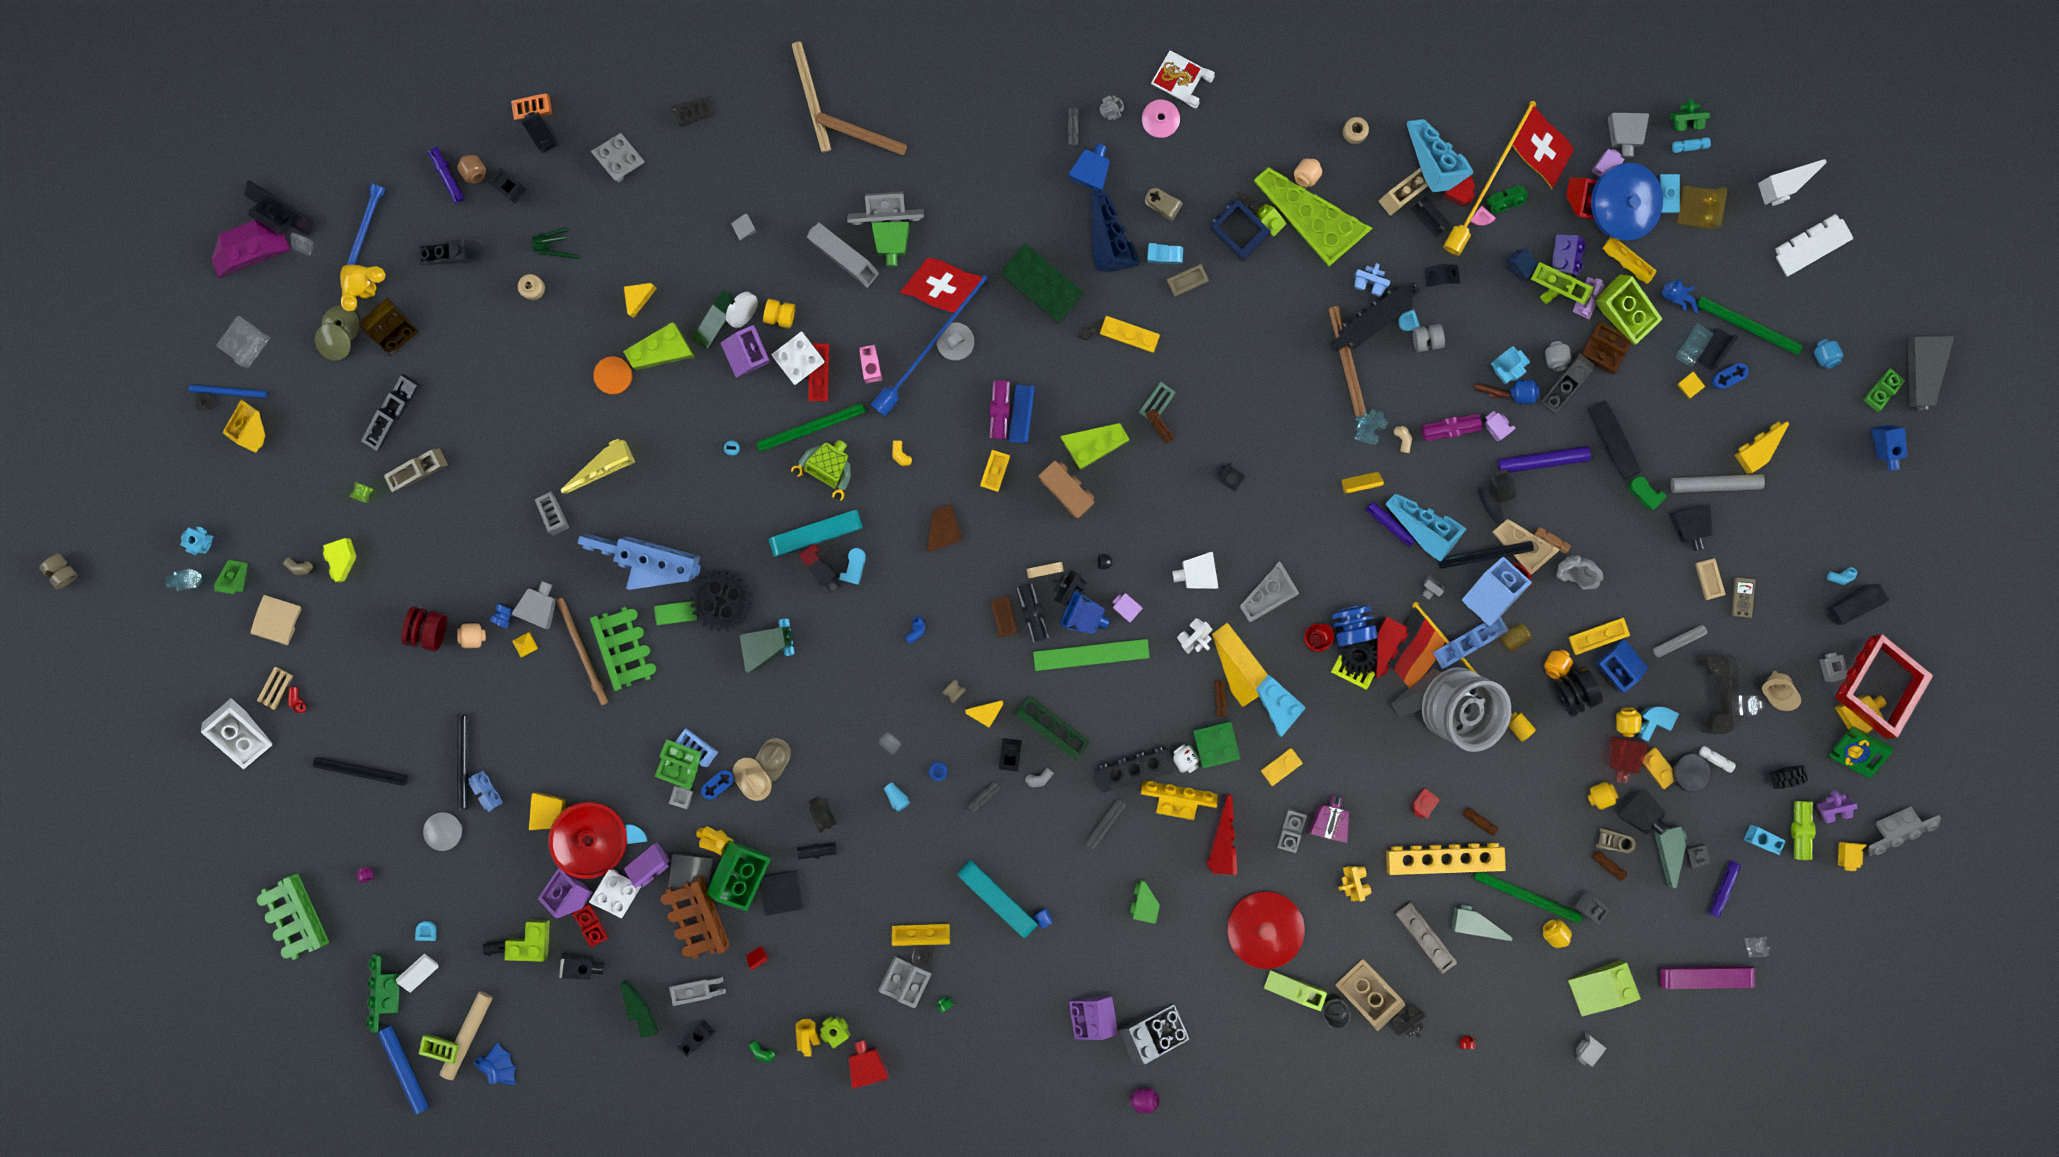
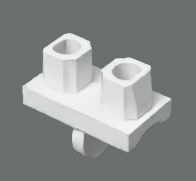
(1198, 639)

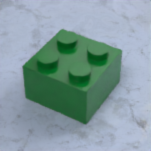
(1216, 744)

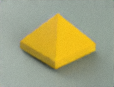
(525, 644)

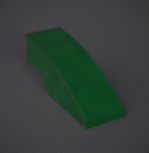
(638, 1010)

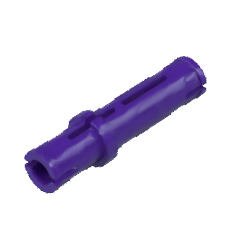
(445, 174)
(1390, 523)
(1725, 888)

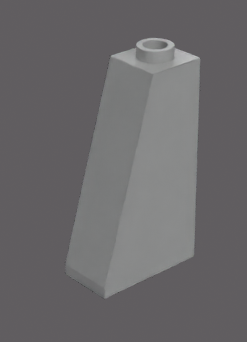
(843, 254)

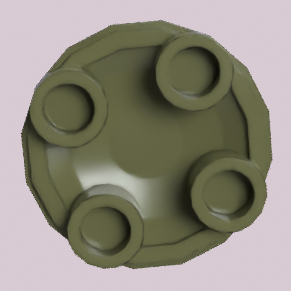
(333, 342)

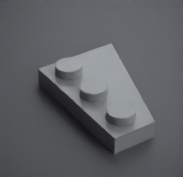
(1271, 593)

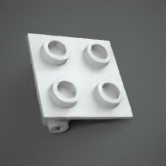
(798, 358)
(614, 893)

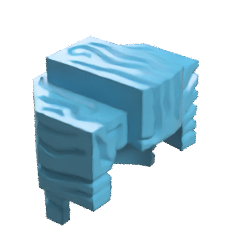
(1510, 365)

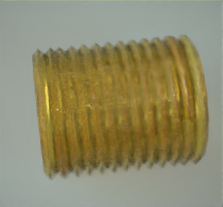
(1516, 637)

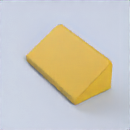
(1362, 482)

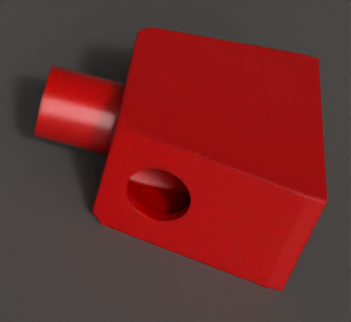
(866, 1066)

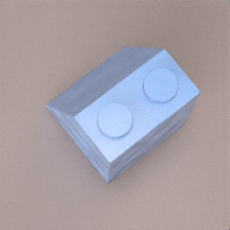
(1496, 591)

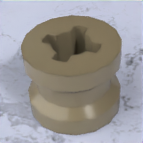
(954, 691)

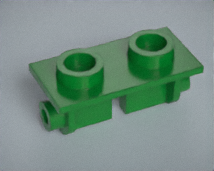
(1515, 196)

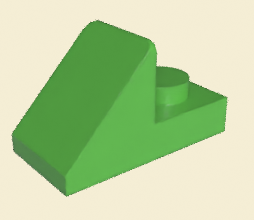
(231, 577)

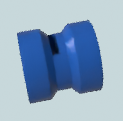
(502, 615)

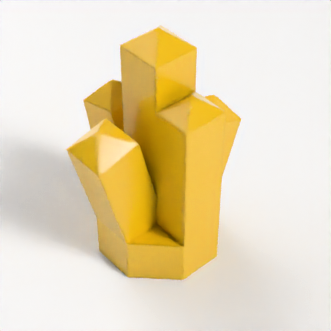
(713, 840)
(805, 1034)

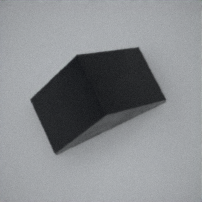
(1010, 754)

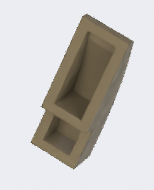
(415, 469)

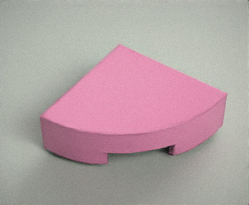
(1482, 217)

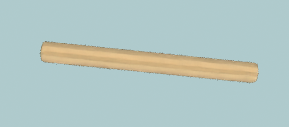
(810, 95)

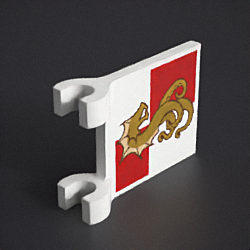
(1180, 78)

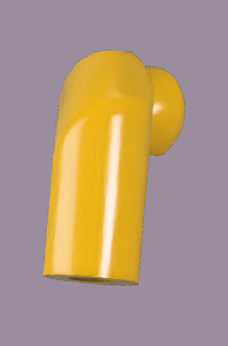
(900, 457)

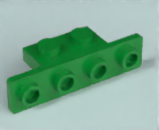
(383, 994)

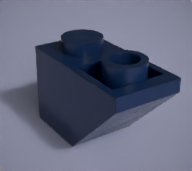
(1522, 264)

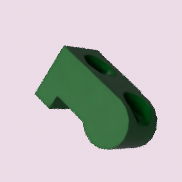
(1644, 493)

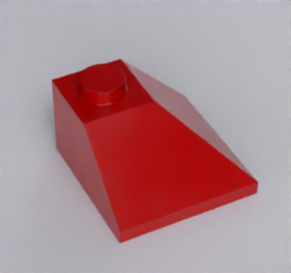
(1579, 196)

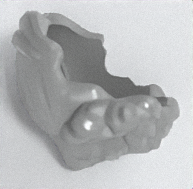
(1581, 571)

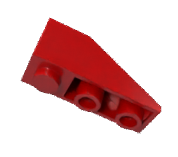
(1389, 637)

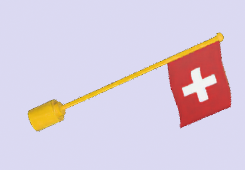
(1539, 147)

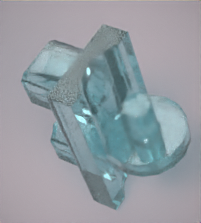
(1367, 426)
(184, 580)

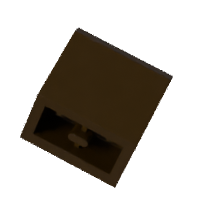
(388, 326)

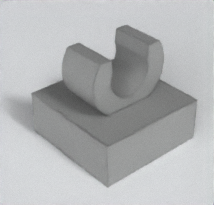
(1433, 586)

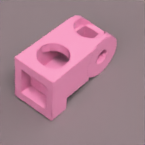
(870, 364)

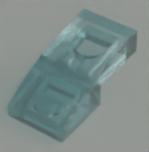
(1694, 345)

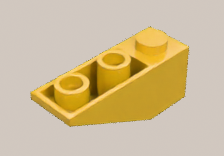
(1761, 450)

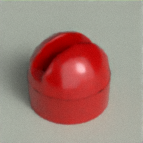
(1467, 1042)

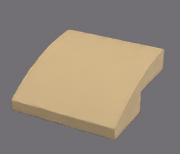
(275, 620)

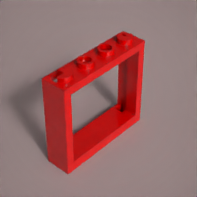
(1909, 699)

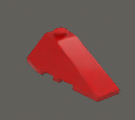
(1223, 853)

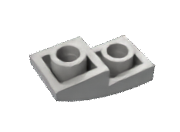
(1292, 830)

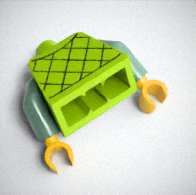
(827, 464)

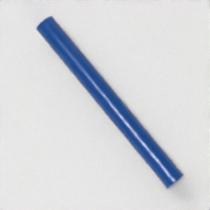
(228, 391)

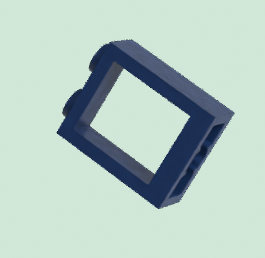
(1218, 220)

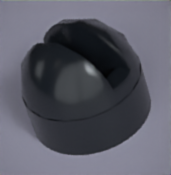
(1104, 561)

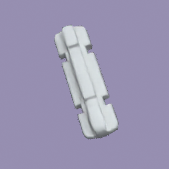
(1717, 759)

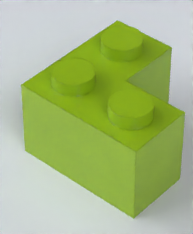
(534, 945)

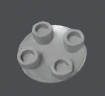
(442, 831)

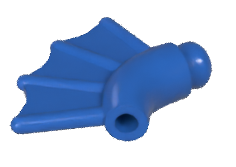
(497, 1066)

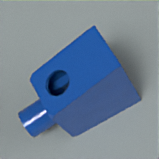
(1091, 168)
(1890, 444)

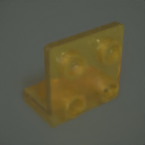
(1702, 207)

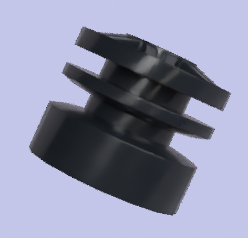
(1580, 690)

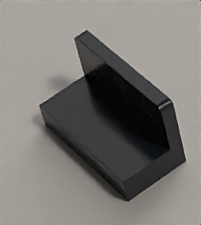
(1716, 349)

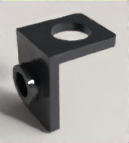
(1445, 274)
(1224, 471)

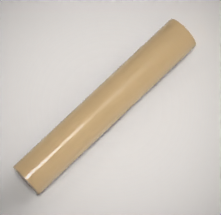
(467, 1033)

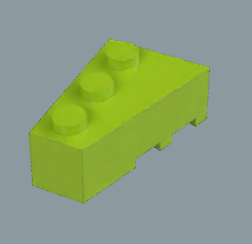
(659, 348)
(1093, 444)

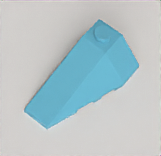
(1437, 160)
(1431, 531)

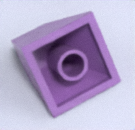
(564, 894)

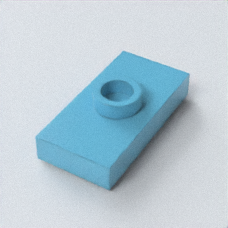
(1671, 193)

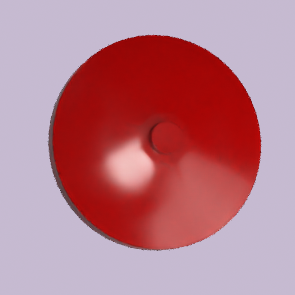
(587, 840)
(1265, 930)

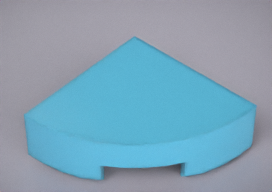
(635, 834)

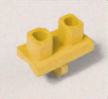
(1352, 883)

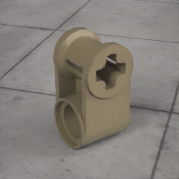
(1165, 204)
(1612, 841)

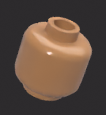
(471, 169)

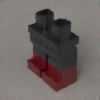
(819, 569)

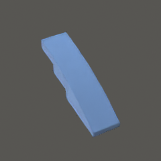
(1469, 642)

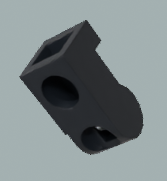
(695, 1038)

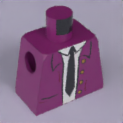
(1331, 821)

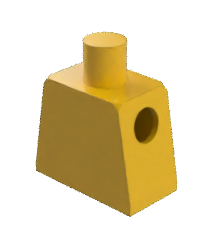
(1851, 719)
(544, 810)

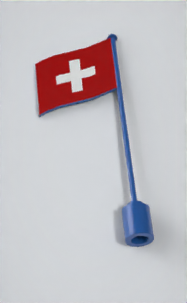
(942, 288)

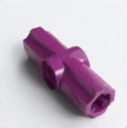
(999, 409)
(1451, 427)

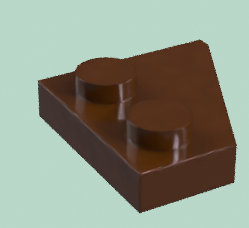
(943, 529)

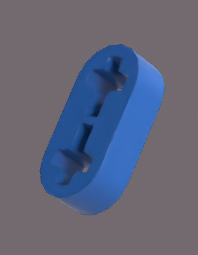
(1728, 372)
(715, 781)

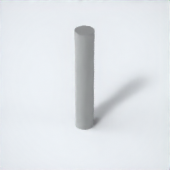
(1717, 483)

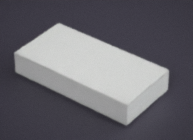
(417, 973)

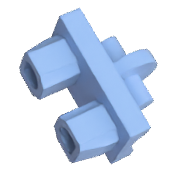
(1363, 278)

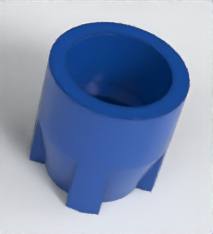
(1043, 918)

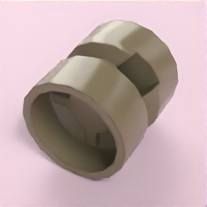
(59, 573)

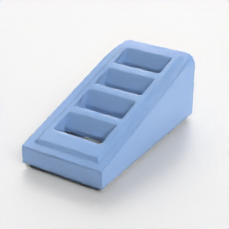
(706, 747)

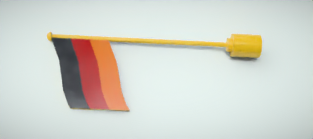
(1417, 656)

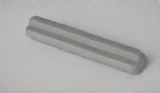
(1680, 641)

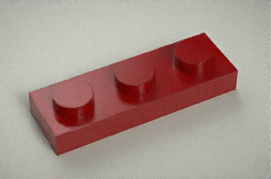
(820, 377)

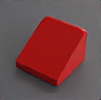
(757, 957)

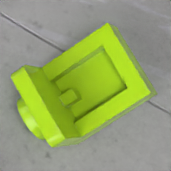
(1271, 219)

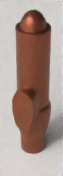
(1492, 391)

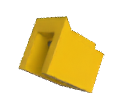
(1850, 855)

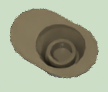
(774, 757)

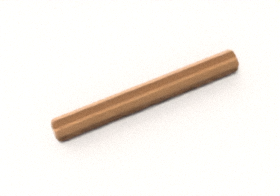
(861, 133)

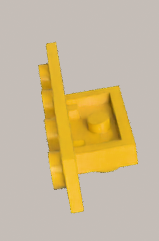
(1178, 800)

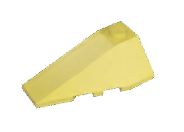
(606, 462)

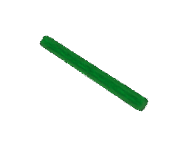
(1749, 325)
(810, 427)
(1528, 897)

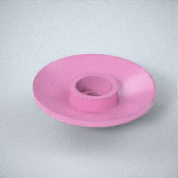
(1160, 128)

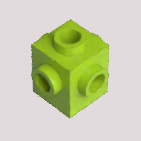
(834, 1038)

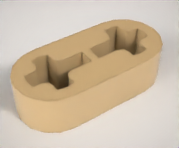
(1045, 570)

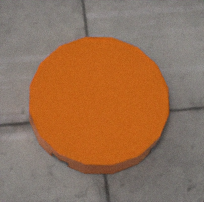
(612, 375)

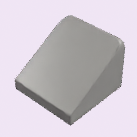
(743, 227)

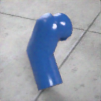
(918, 629)

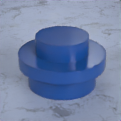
(938, 771)

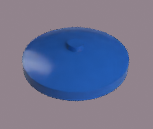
(1627, 201)

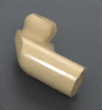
(1406, 438)

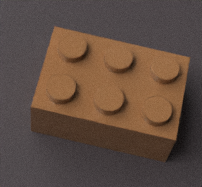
(1067, 489)

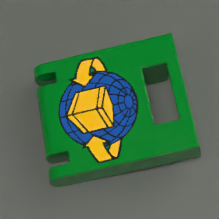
(1859, 750)

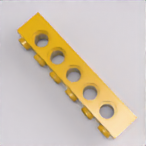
(1495, 859)

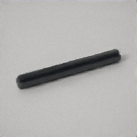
(1486, 554)
(462, 761)
(360, 771)

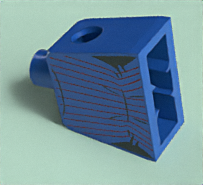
(1083, 615)

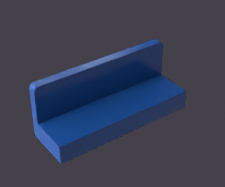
(1021, 414)

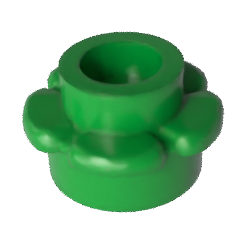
(944, 1004)

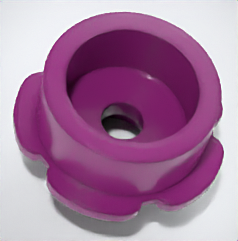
(364, 875)

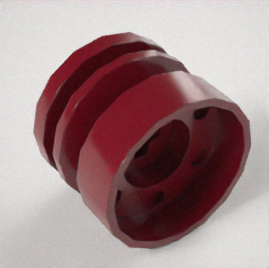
(424, 629)

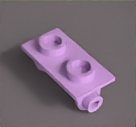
(1587, 310)

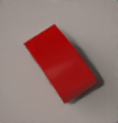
(590, 925)

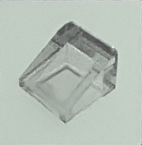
(302, 244)
(890, 743)

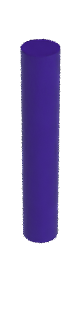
(1545, 459)

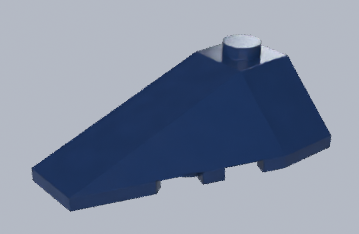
(1109, 242)

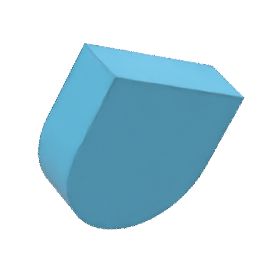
(1408, 321)
(426, 931)

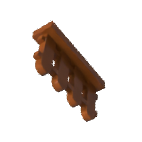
(710, 922)

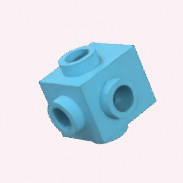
(196, 540)

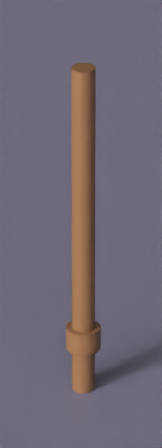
(597, 685)

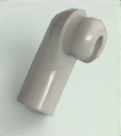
(1039, 781)

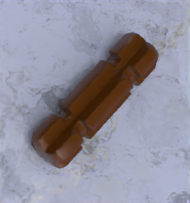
(1160, 426)
(1220, 698)
(1480, 821)
(1609, 865)

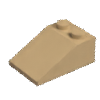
(1370, 995)

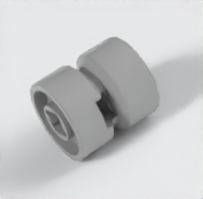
(1427, 338)

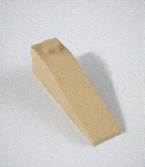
(1404, 192)

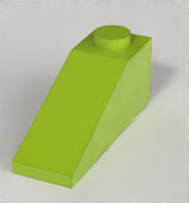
(1562, 283)

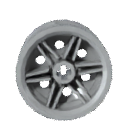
(1466, 709)

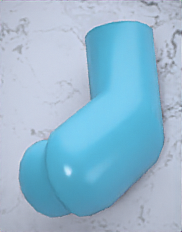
(1844, 577)

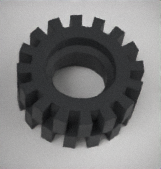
(1355, 666)
(1789, 777)

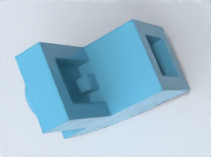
(1656, 716)

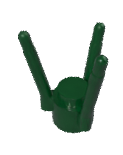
(542, 243)

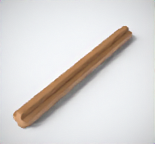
(1348, 365)

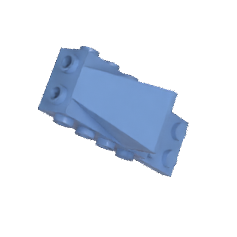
(650, 562)

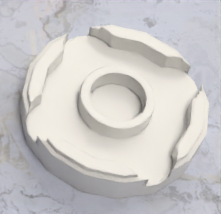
(741, 310)

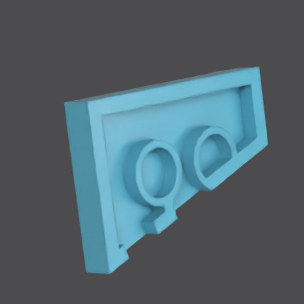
(1280, 704)

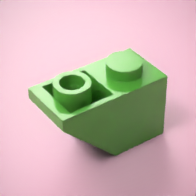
(1146, 905)

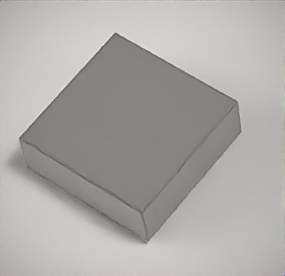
(681, 797)

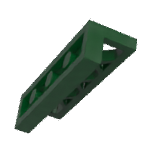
(1047, 733)

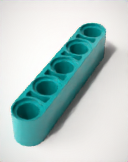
(815, 533)
(997, 899)

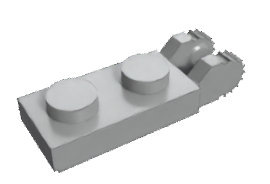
(695, 991)

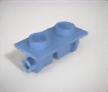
(489, 798)

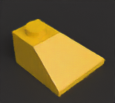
(245, 427)

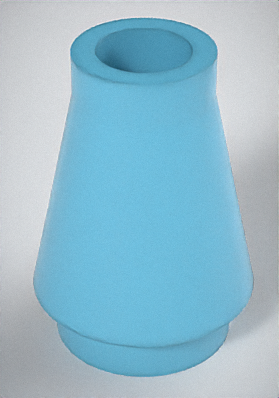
(896, 797)

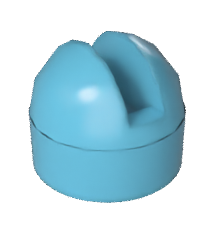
(731, 452)

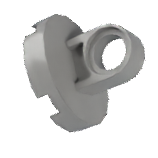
(956, 342)

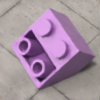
(745, 351)
(646, 865)
(1093, 1018)

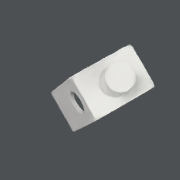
(1198, 572)

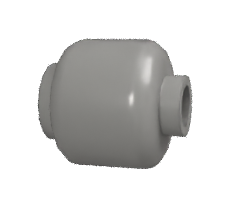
(1558, 356)

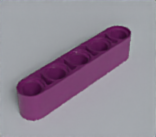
(1707, 977)

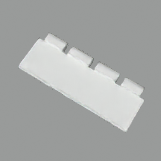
(1819, 243)

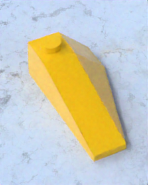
(1239, 665)

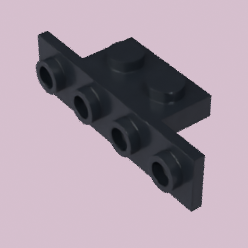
(274, 212)

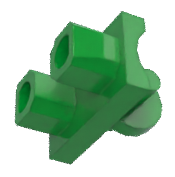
(1699, 117)

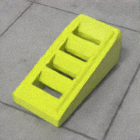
(1364, 685)

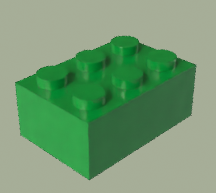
(738, 875)

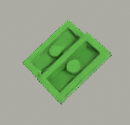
(678, 764)

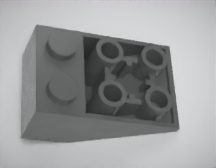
(1153, 1035)

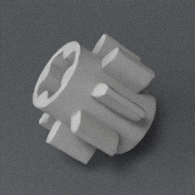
(1111, 107)

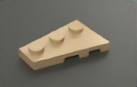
(1511, 533)

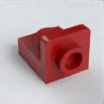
(1424, 804)

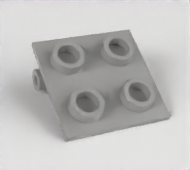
(617, 157)

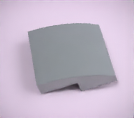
(904, 982)

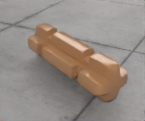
(1552, 540)

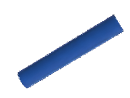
(403, 1070)

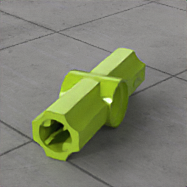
(1803, 830)

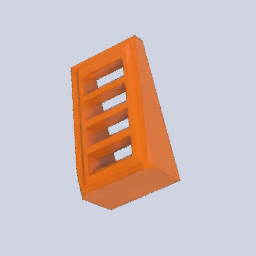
(529, 100)

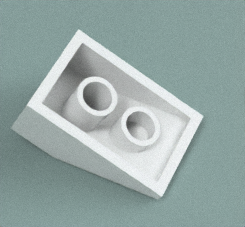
(1780, 186)
(235, 734)

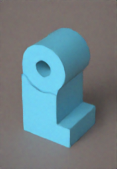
(1164, 254)
(856, 563)
(1764, 839)

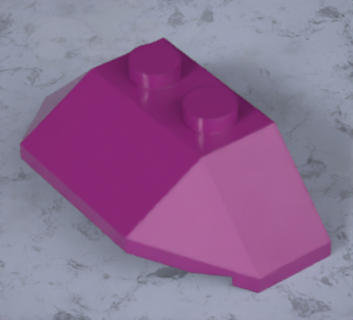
(246, 247)

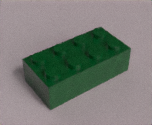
(1041, 283)

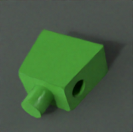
(891, 240)

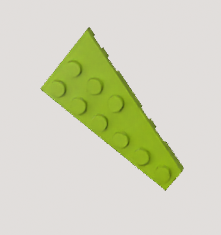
(1316, 220)

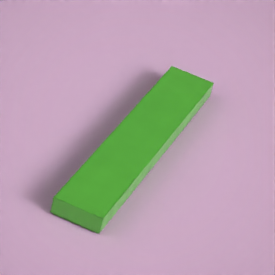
(1091, 654)

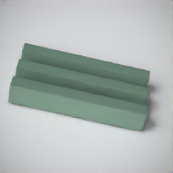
(1166, 389)

